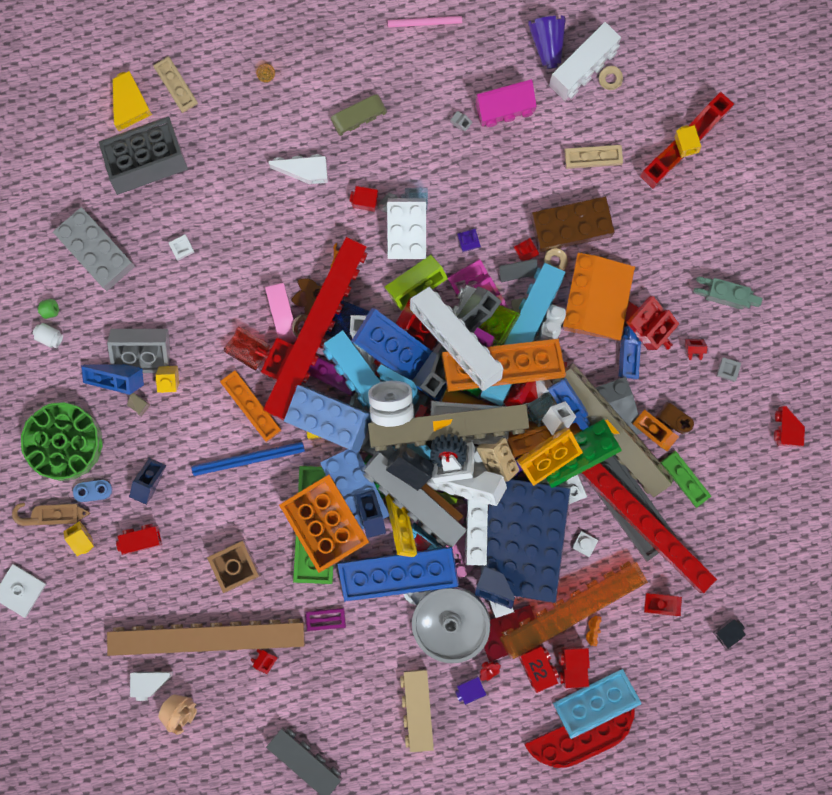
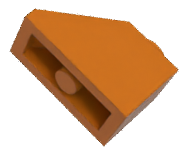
(655, 430)

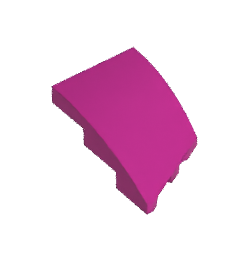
(483, 279)

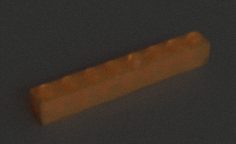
(572, 610)

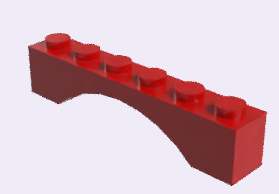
(670, 157)

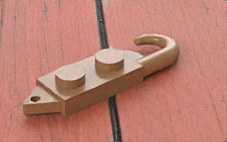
(51, 515)

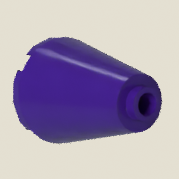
(548, 39)

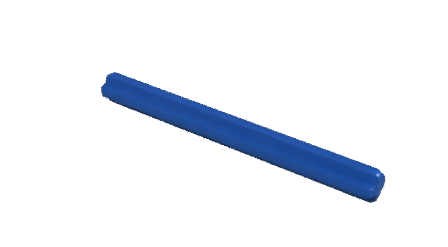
(249, 458)

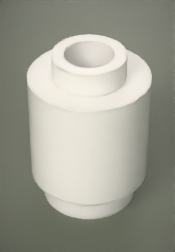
(47, 335)

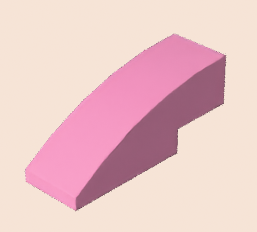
(281, 312)

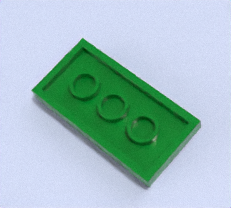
(596, 444)

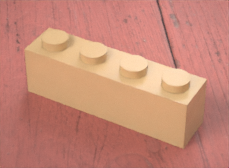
(418, 710)

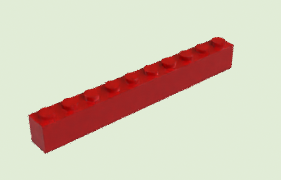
(316, 326)
(649, 528)

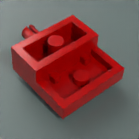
(653, 324)
(275, 358)

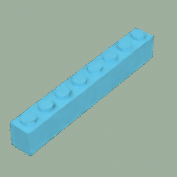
(532, 315)
(358, 375)

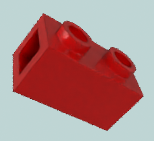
(135, 541)

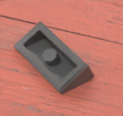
(518, 270)

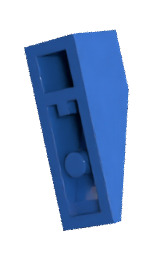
(114, 377)

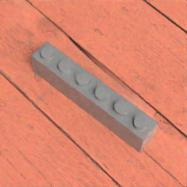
(417, 503)

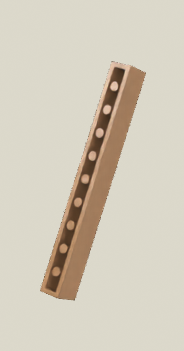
(205, 638)

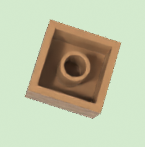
(234, 566)

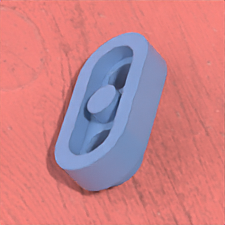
(92, 491)

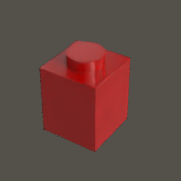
(364, 198)

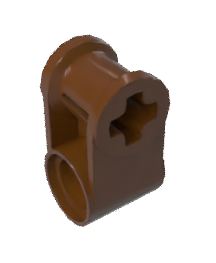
(672, 416)

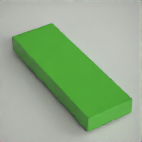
(686, 479)

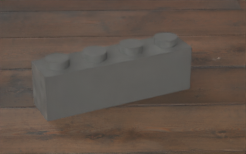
(304, 762)

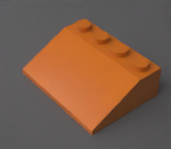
(598, 297)
(324, 523)

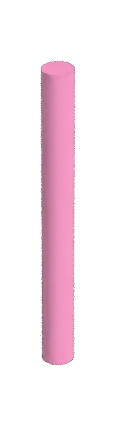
(425, 21)

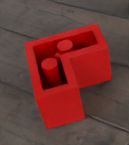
(575, 666)

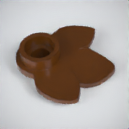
(307, 295)

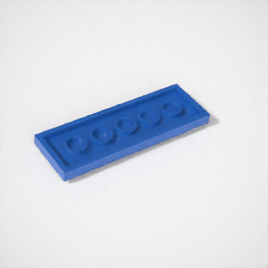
(393, 347)
(398, 574)

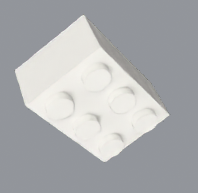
(406, 228)

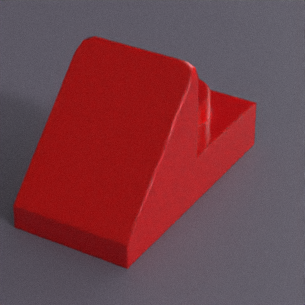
(521, 393)
(663, 604)

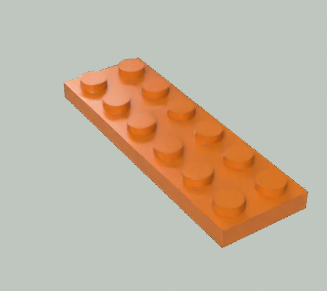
(520, 364)

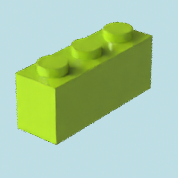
(415, 280)

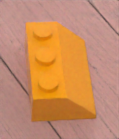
(549, 456)

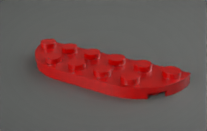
(561, 751)

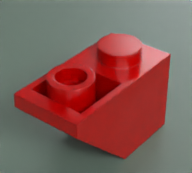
(791, 431)

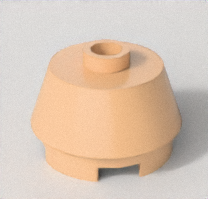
(177, 712)

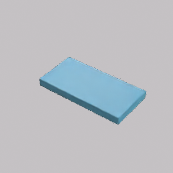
(597, 703)

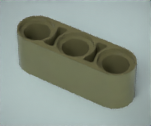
(357, 114)

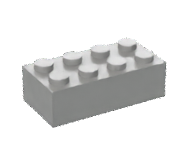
(93, 249)

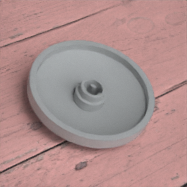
(451, 624)

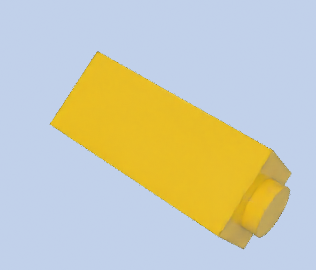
(128, 102)

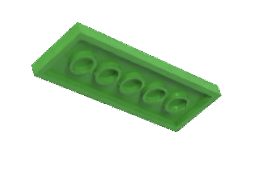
(303, 567)

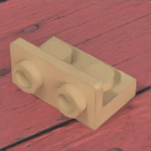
(498, 459)

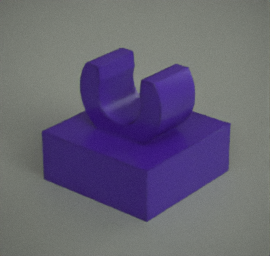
(469, 240)

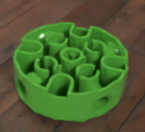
(59, 422)

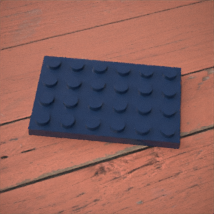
(528, 537)

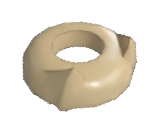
(611, 70)
(560, 254)

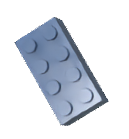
(328, 418)
(349, 479)

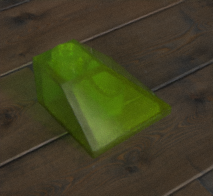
(500, 324)

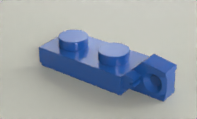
(629, 355)
(562, 392)

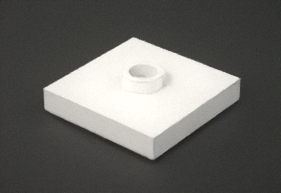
(20, 590)

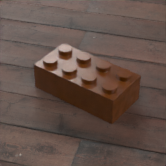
(572, 224)

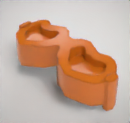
(592, 635)

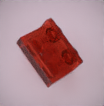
(243, 348)

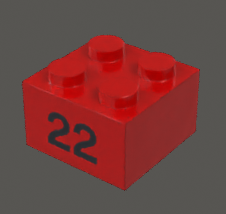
(538, 668)

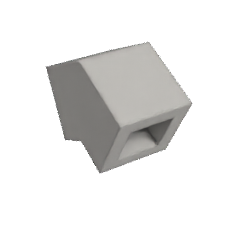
(461, 121)

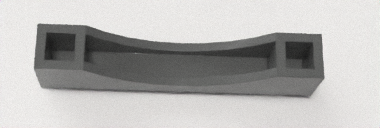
(475, 312)

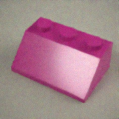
(506, 103)

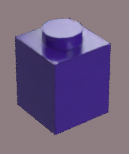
(470, 690)

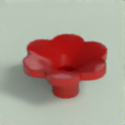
(489, 670)

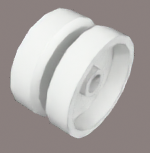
(391, 403)

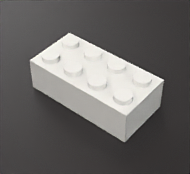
(585, 61)

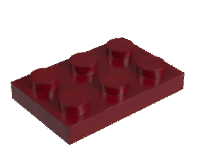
(493, 646)

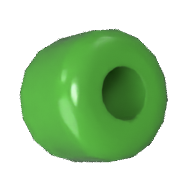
(48, 308)

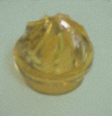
(265, 73)

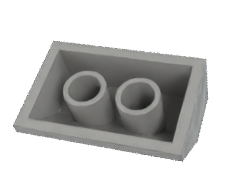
(140, 348)

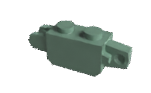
(727, 293)

